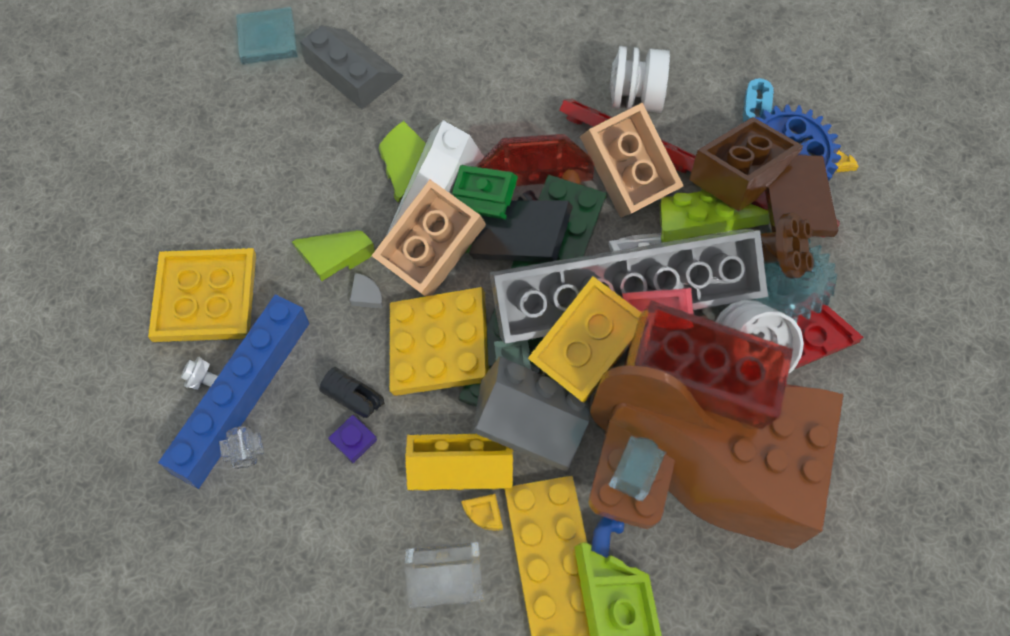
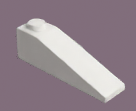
(440, 162)

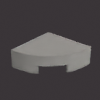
(365, 292)

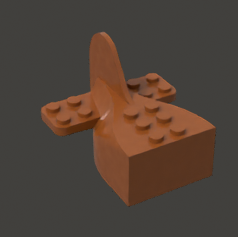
(723, 471)

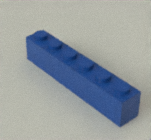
(235, 391)

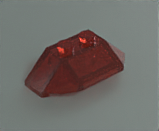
(537, 157)

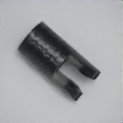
(350, 392)

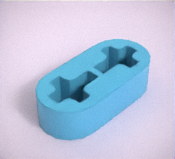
(751, 101)

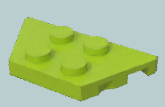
(704, 214)
(615, 596)

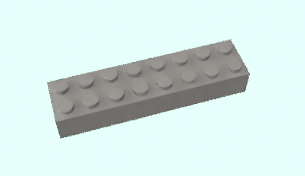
(715, 267)

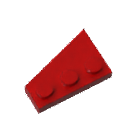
(825, 335)

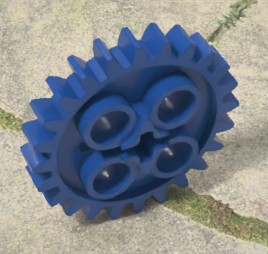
(806, 127)

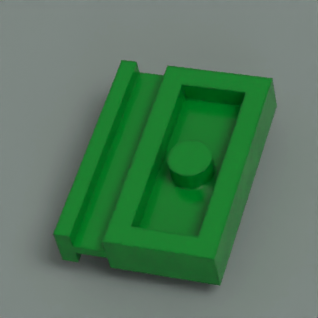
(485, 190)

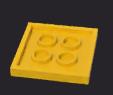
(202, 295)
(438, 341)

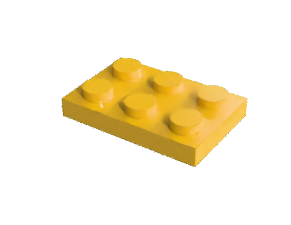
(587, 339)

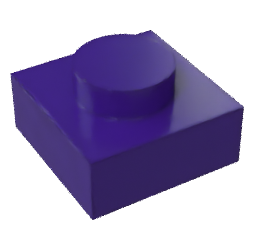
(352, 439)

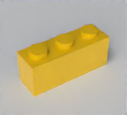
(457, 462)

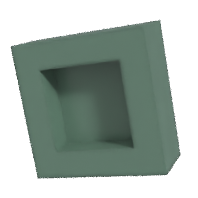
(516, 352)

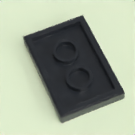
(529, 233)

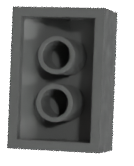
(348, 64)
(530, 414)

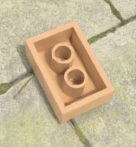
(631, 160)
(429, 238)

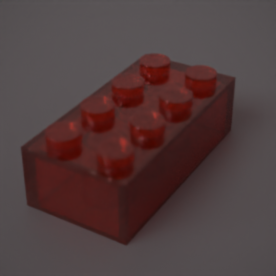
(719, 365)

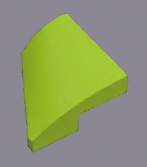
(401, 153)
(334, 251)

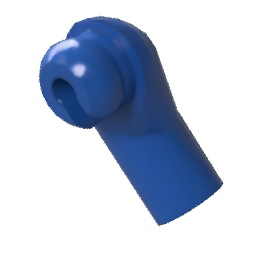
(602, 535)

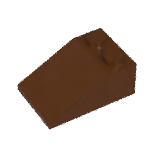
(743, 162)

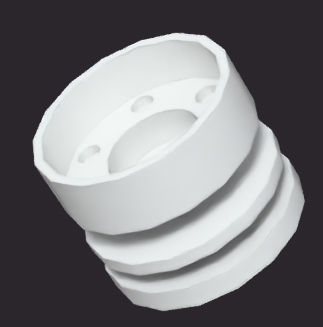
(640, 78)
(766, 323)

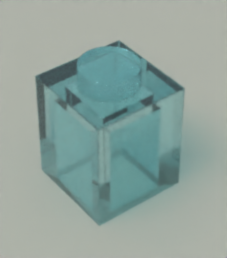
(637, 467)

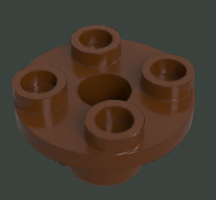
(789, 245)

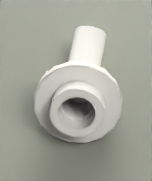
(196, 373)

